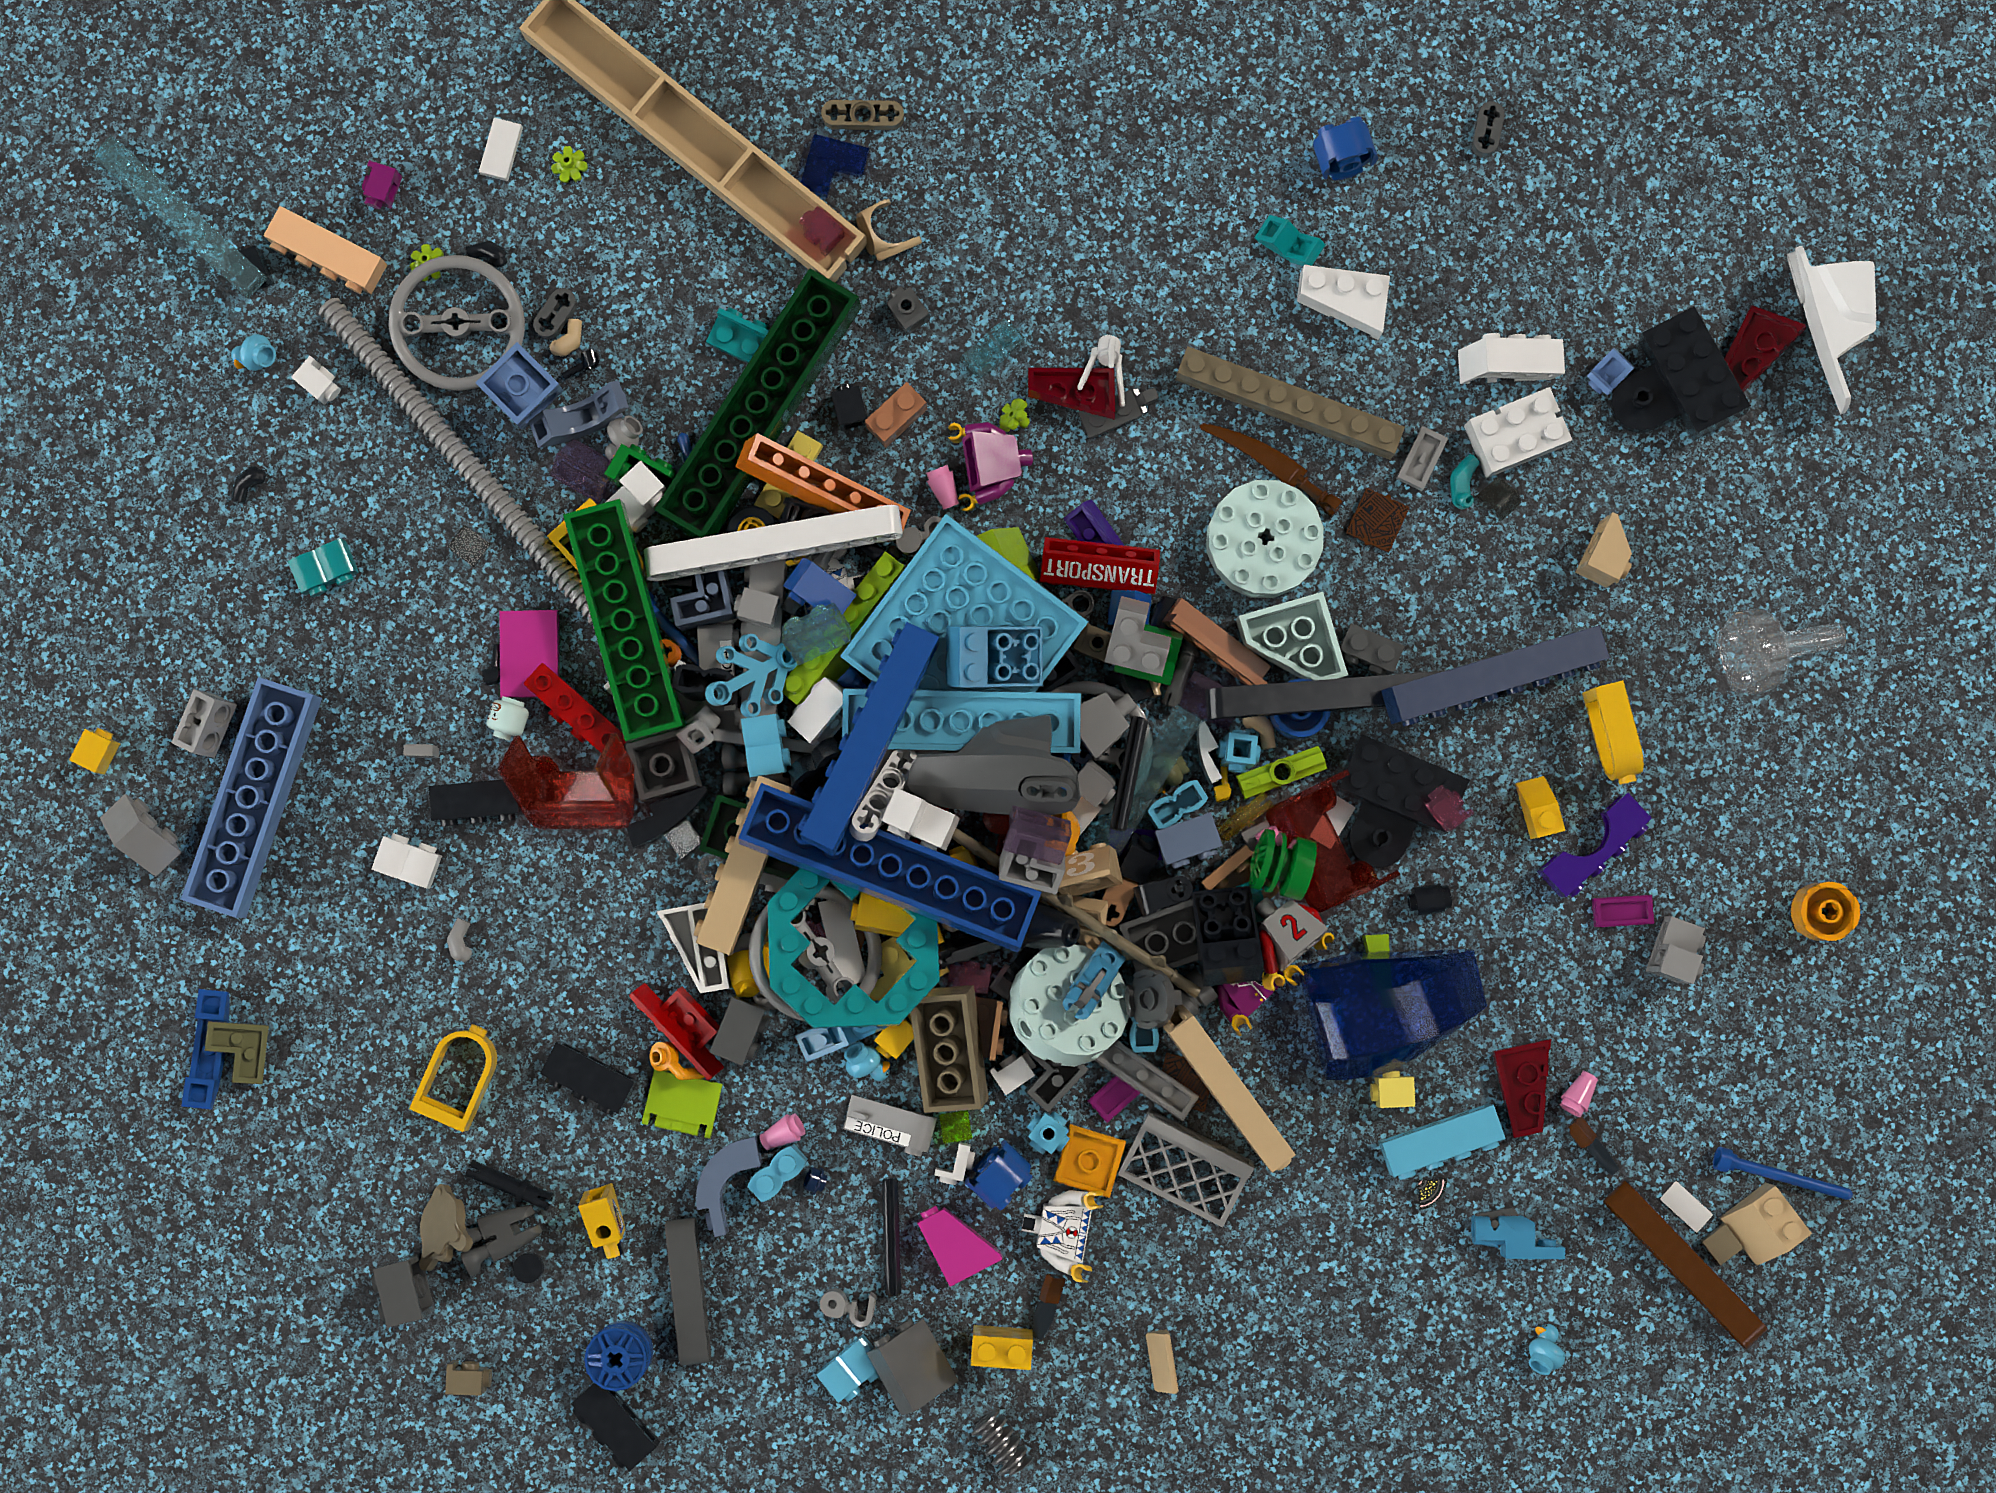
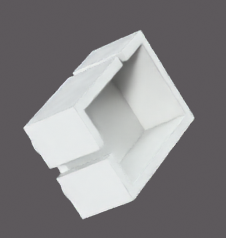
(1517, 432)

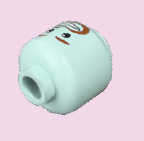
(507, 718)

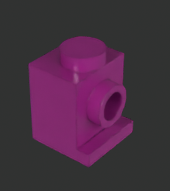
(381, 185)

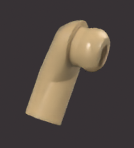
(568, 342)

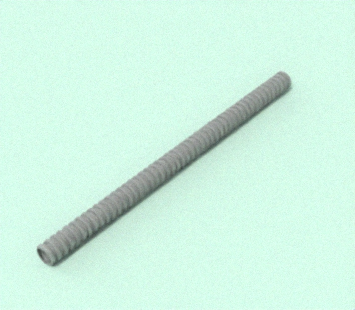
(456, 452)

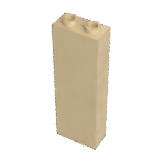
(1228, 1089)

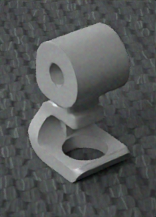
(913, 538)
(700, 723)
(835, 1305)

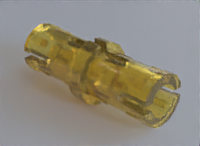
(1245, 816)

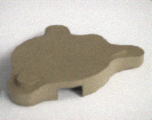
(442, 1228)

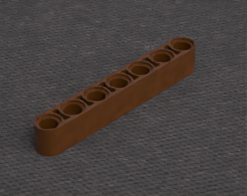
(1685, 1265)

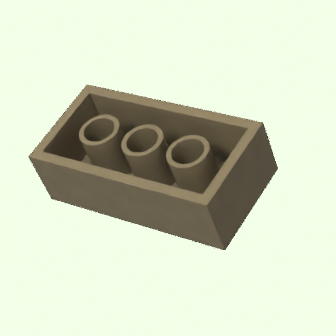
(949, 1050)

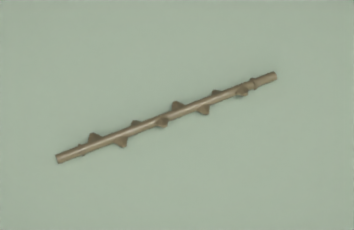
(1065, 904)

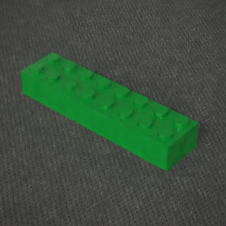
(624, 621)

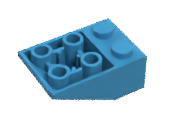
(994, 656)

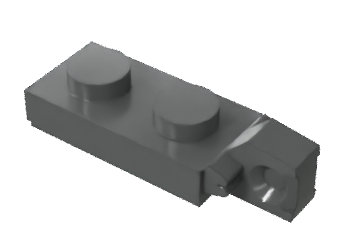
(1134, 409)

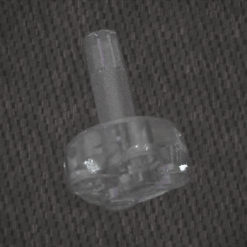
(1759, 651)

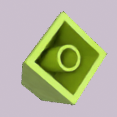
(1012, 546)

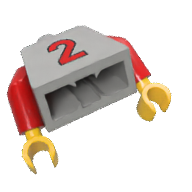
(1287, 936)

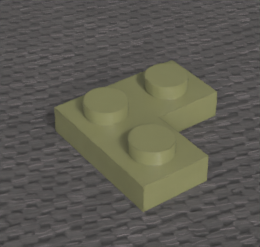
(247, 1043)

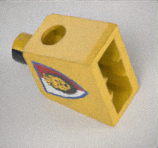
(600, 1209)

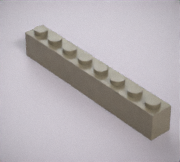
(1289, 403)

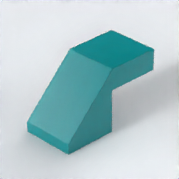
(1286, 240)

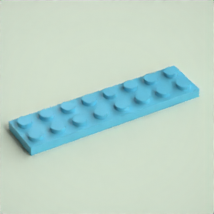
(955, 716)

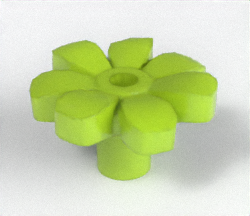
(569, 164)
(425, 255)
(1014, 415)

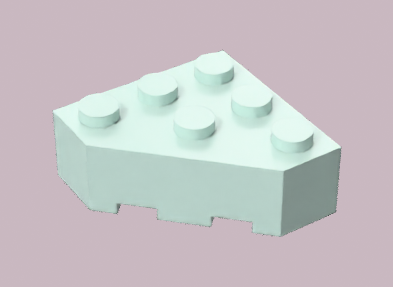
(1295, 638)

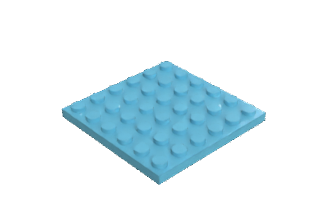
(962, 583)

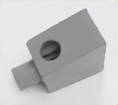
(1104, 722)

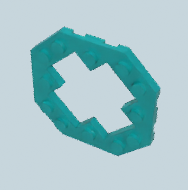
(855, 1007)

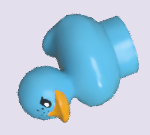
(254, 353)
(865, 1060)
(1544, 1352)

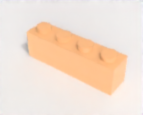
(325, 250)

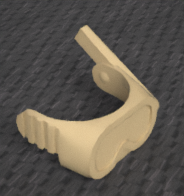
(875, 245)

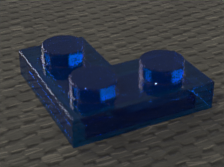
(828, 156)

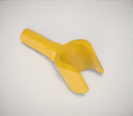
(1222, 791)

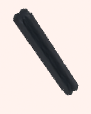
(1128, 774)
(891, 1236)

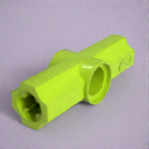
(1299, 766)

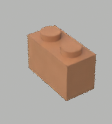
(896, 414)

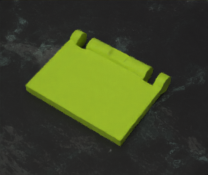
(682, 1103)

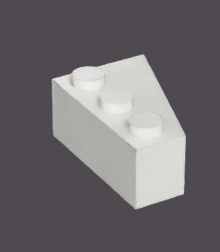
(1347, 296)
(1512, 358)
(705, 965)

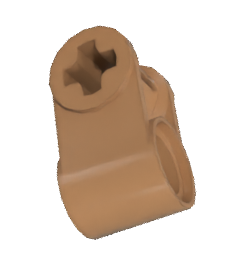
(1119, 898)

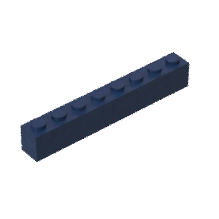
(1495, 674)

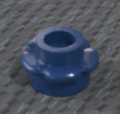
(815, 1180)

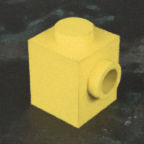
(1393, 1090)

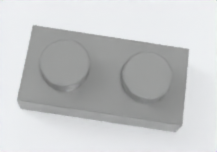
(1422, 458)

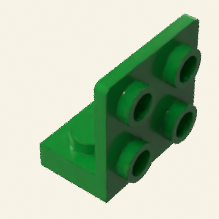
(628, 457)

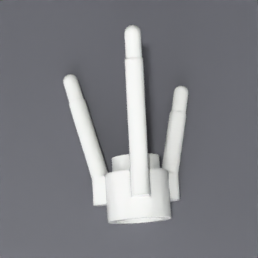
(1108, 354)

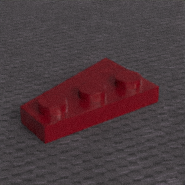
(1760, 343)
(1061, 384)
(1522, 1081)

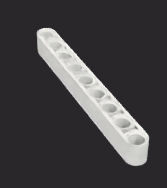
(773, 543)

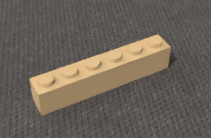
(736, 885)

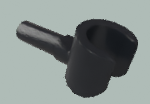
(589, 361)
(492, 675)

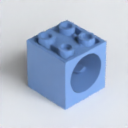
(519, 386)

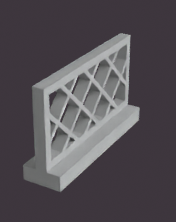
(1197, 1145)

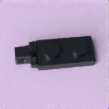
(964, 949)

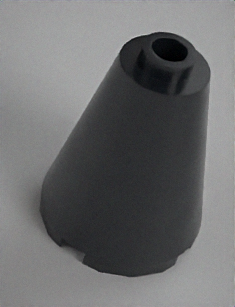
(1050, 929)

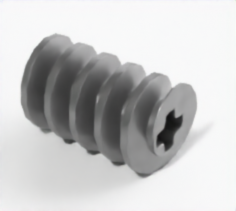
(1001, 1443)

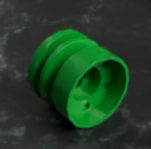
(1289, 866)

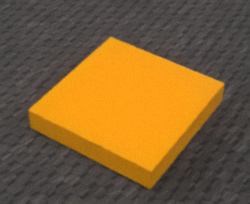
(1089, 1160)

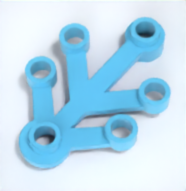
(755, 673)

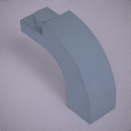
(581, 418)
(731, 1159)

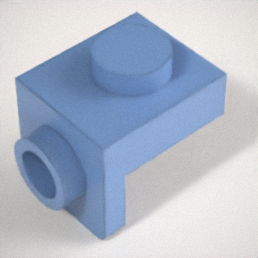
(1609, 372)

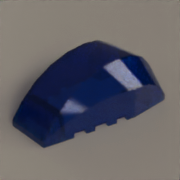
(1388, 1006)

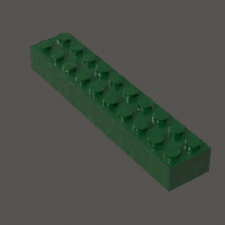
(759, 403)

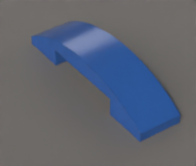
(206, 1066)

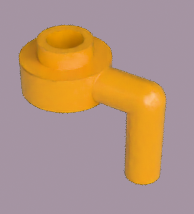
(665, 1057)

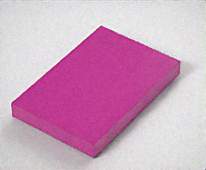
(525, 643)

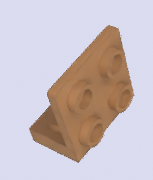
(1234, 873)
(990, 1017)

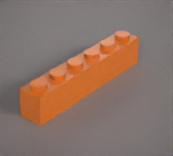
(808, 479)

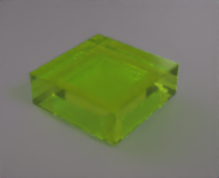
(955, 1126)

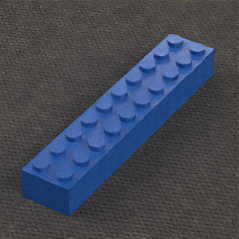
(895, 872)

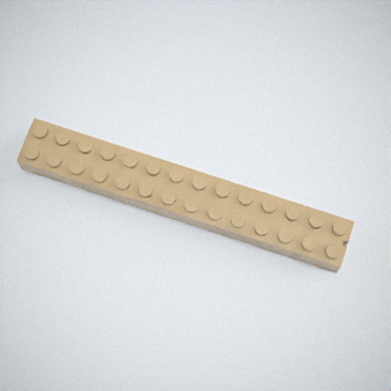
(687, 131)

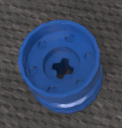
(626, 1339)

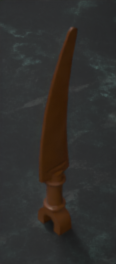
(1278, 464)

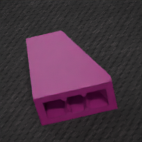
(956, 1245)

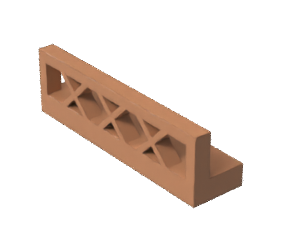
(1216, 643)

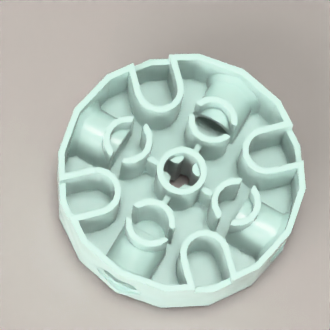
(1290, 525)
(1046, 1026)

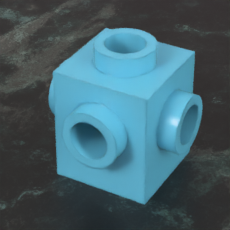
(1245, 744)
(1039, 1124)

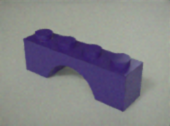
(1621, 822)

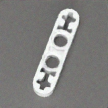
(881, 792)

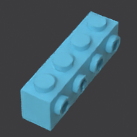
(1442, 1140)

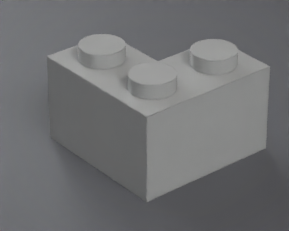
(1132, 645)
(138, 835)
(1030, 872)
(1676, 950)

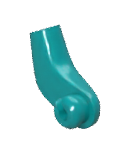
(1460, 482)

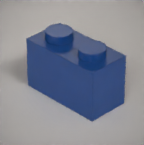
(817, 587)

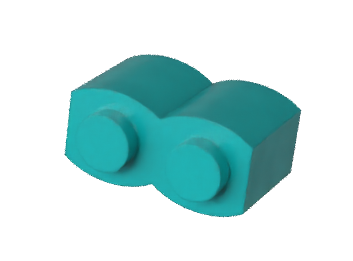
(323, 567)

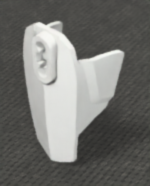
(1838, 309)

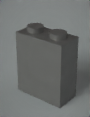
(911, 1365)

